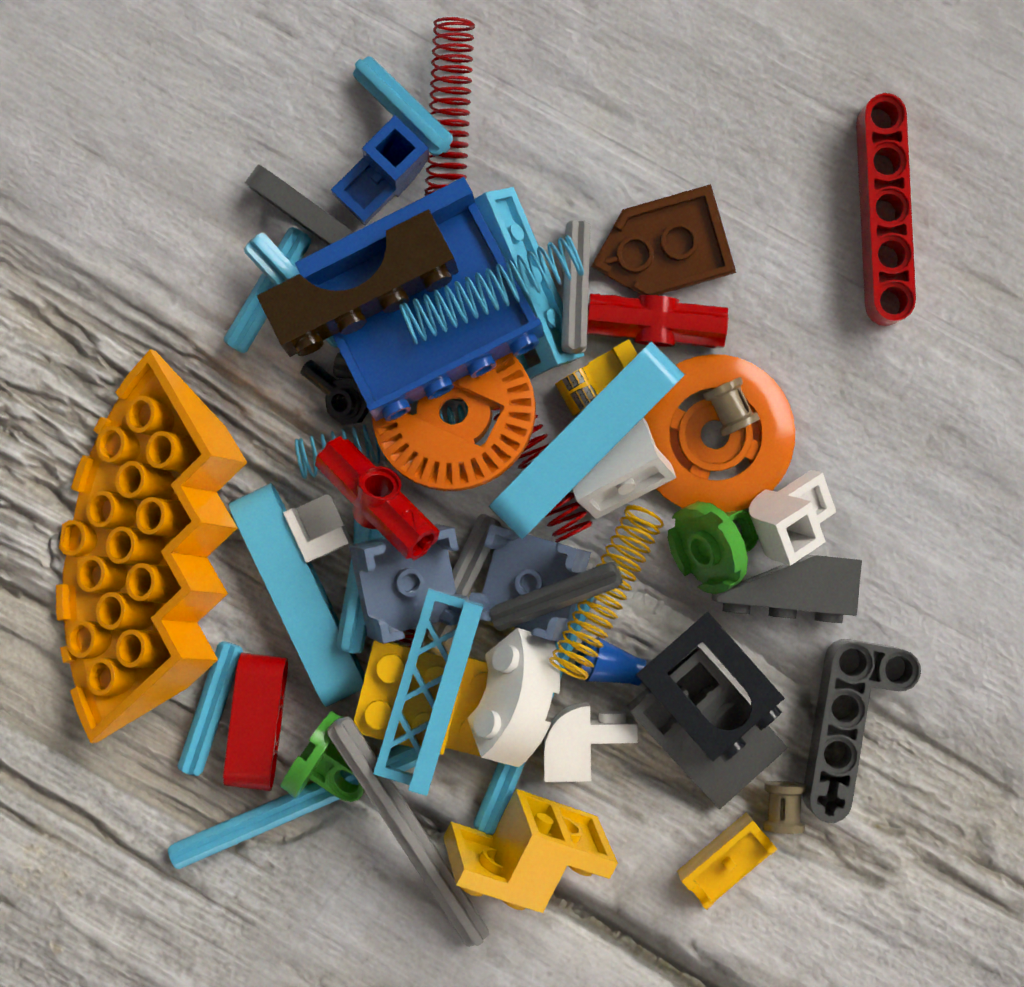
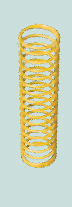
(582, 674)

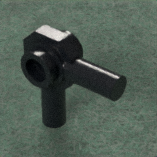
(342, 396)

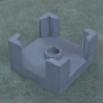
(526, 566)
(396, 587)

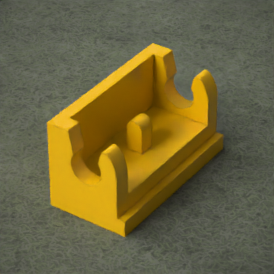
(726, 860)

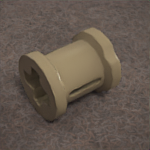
(731, 406)
(776, 820)

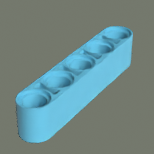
(586, 440)
(297, 594)

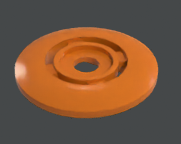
(764, 443)
(447, 454)

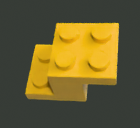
(381, 688)
(528, 851)

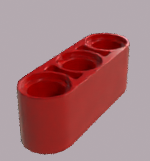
(255, 721)

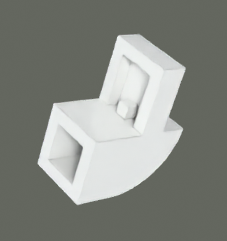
(791, 518)
(570, 740)

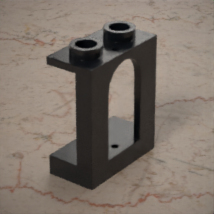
(709, 738)

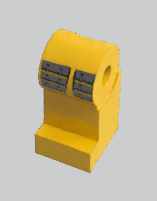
(586, 383)

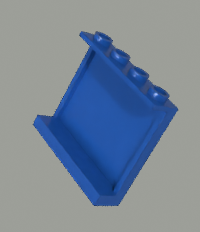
(382, 353)

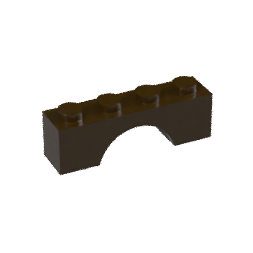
(412, 262)

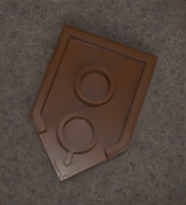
(667, 244)

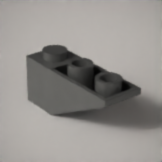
(811, 584)

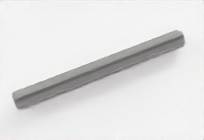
(408, 832)

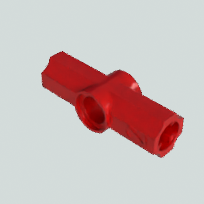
(657, 320)
(377, 498)

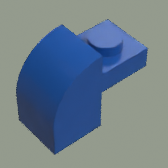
(386, 170)

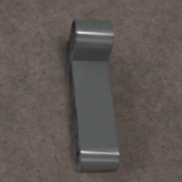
(849, 728)

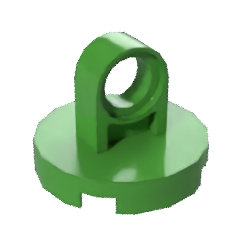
(711, 545)
(321, 764)

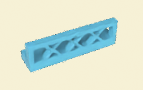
(515, 237)
(445, 698)

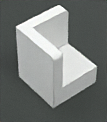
(318, 528)

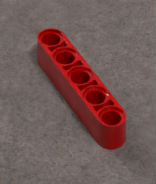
(897, 191)

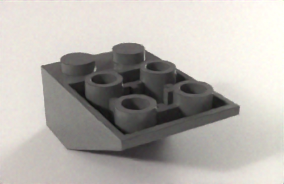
(724, 709)

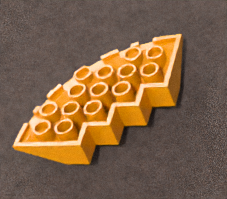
(141, 549)

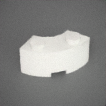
(516, 698)

